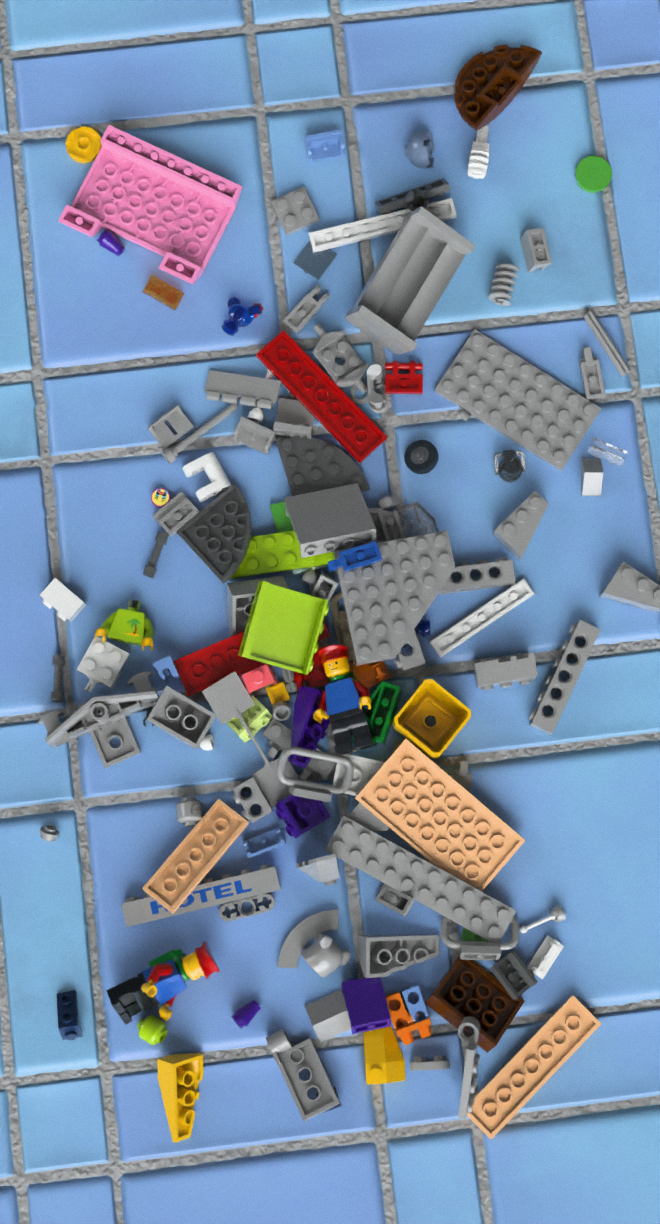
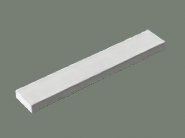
(481, 618)

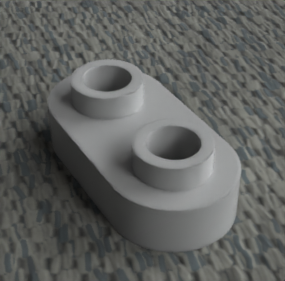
(438, 1063)

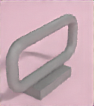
(312, 789)
(480, 949)

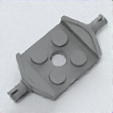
(333, 346)

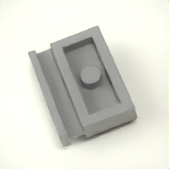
(175, 514)

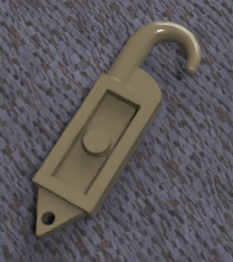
(341, 627)

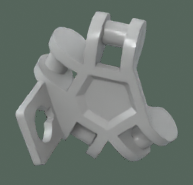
(374, 381)

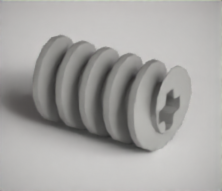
(502, 283)

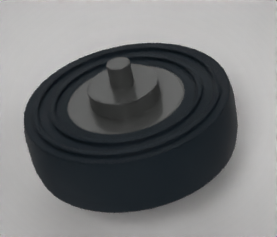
(421, 457)

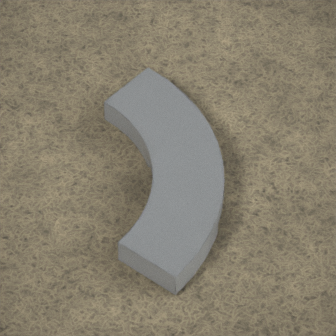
(303, 934)

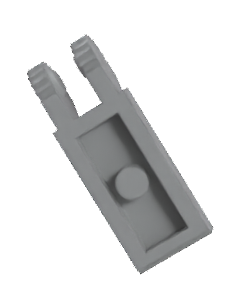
(305, 310)

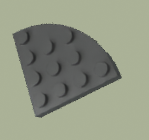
(317, 465)
(220, 533)

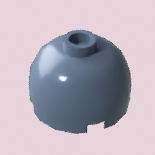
(420, 149)

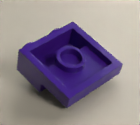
(301, 814)

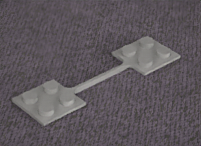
(229, 701)

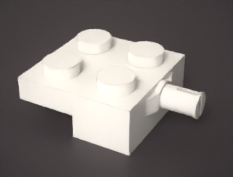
(102, 664)

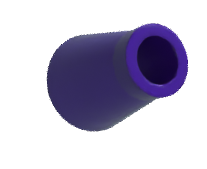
(110, 242)
(245, 1014)

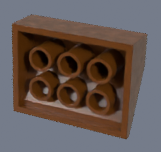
(476, 993)

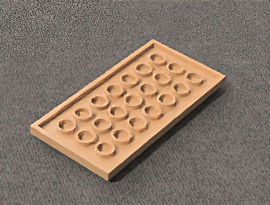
(439, 817)

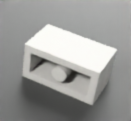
(63, 600)

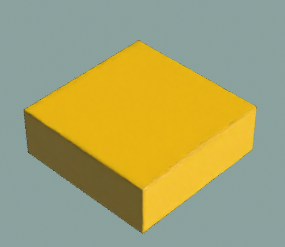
(278, 693)

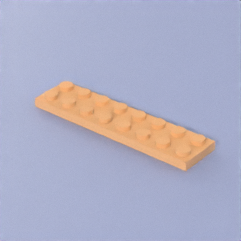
(532, 1066)

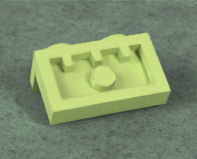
(255, 719)

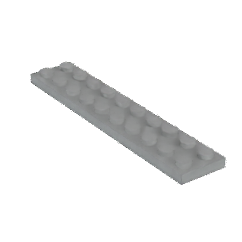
(420, 880)

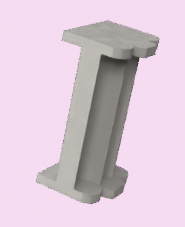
(409, 281)

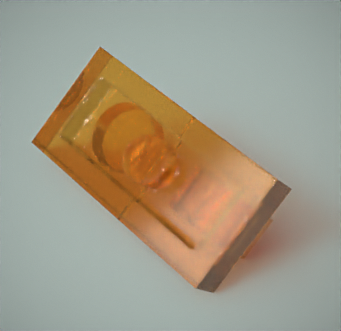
(163, 292)

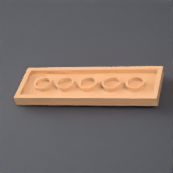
(195, 856)

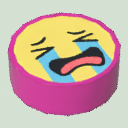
(160, 497)

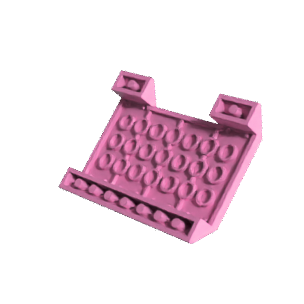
(154, 203)

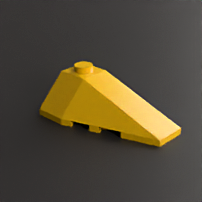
(383, 1057)
(179, 1085)

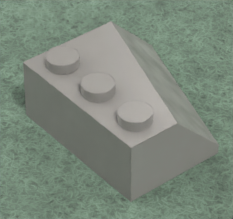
(240, 599)

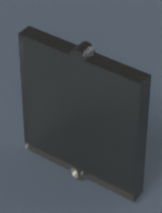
(316, 262)

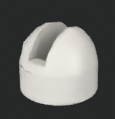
(207, 743)

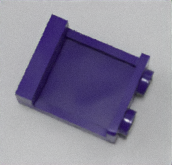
(366, 1004)

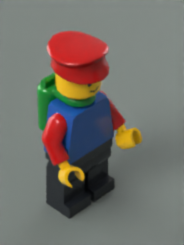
(344, 703)
(161, 982)

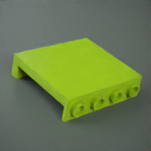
(283, 628)

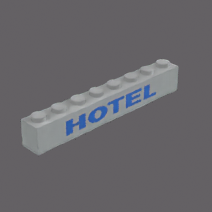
(205, 895)

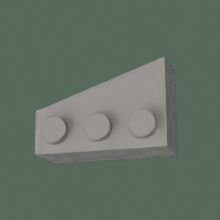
(520, 526)
(633, 588)
(505, 672)

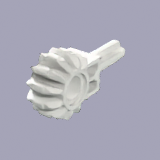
(479, 154)

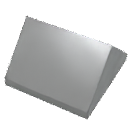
(329, 1016)

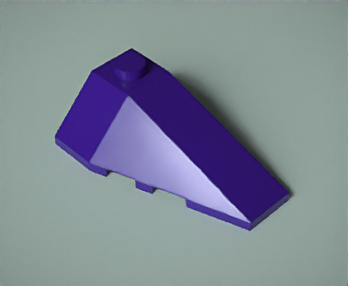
(305, 729)

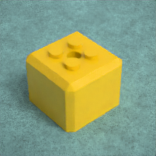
(432, 701)

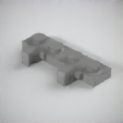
(281, 739)

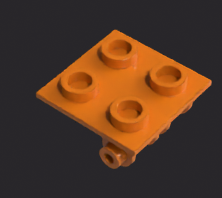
(370, 673)

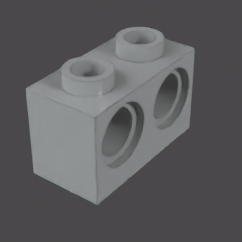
(256, 798)

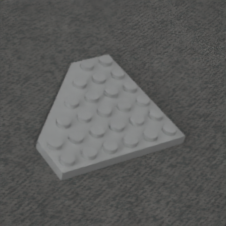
(393, 595)

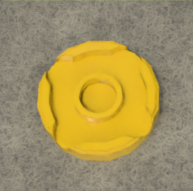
(83, 144)

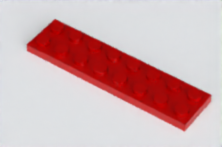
(321, 396)
(217, 661)

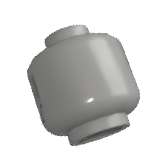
(189, 811)

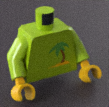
(128, 626)

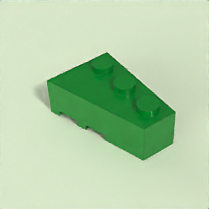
(383, 709)

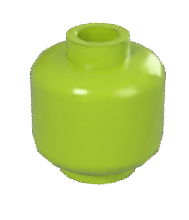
(152, 1030)

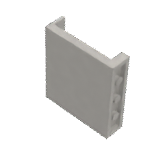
(330, 520)

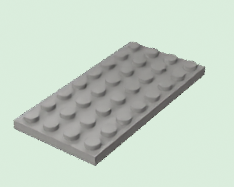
(517, 400)

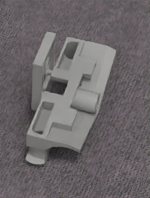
(104, 719)

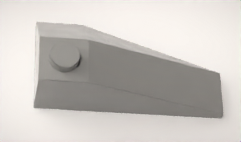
(321, 869)
(389, 953)

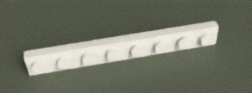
(373, 227)

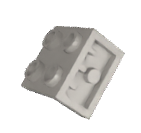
(293, 419)

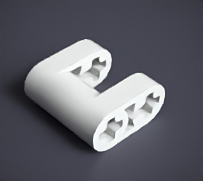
(215, 473)

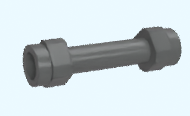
(161, 539)
(58, 661)

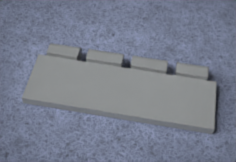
(241, 386)

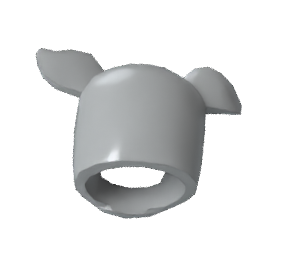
(325, 955)

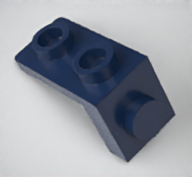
(68, 1015)

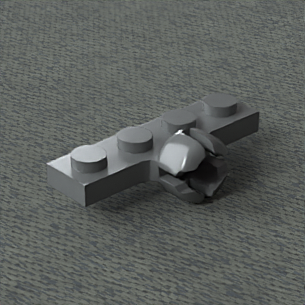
(413, 198)

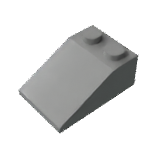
(181, 717)

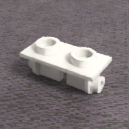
(545, 957)

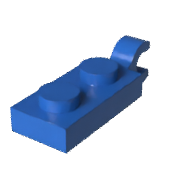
(356, 557)

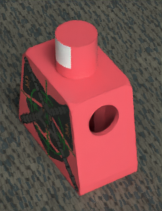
(259, 679)

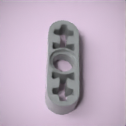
(234, 915)

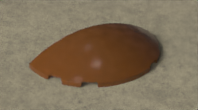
(492, 82)

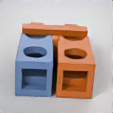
(411, 1019)

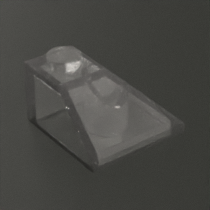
(416, 520)

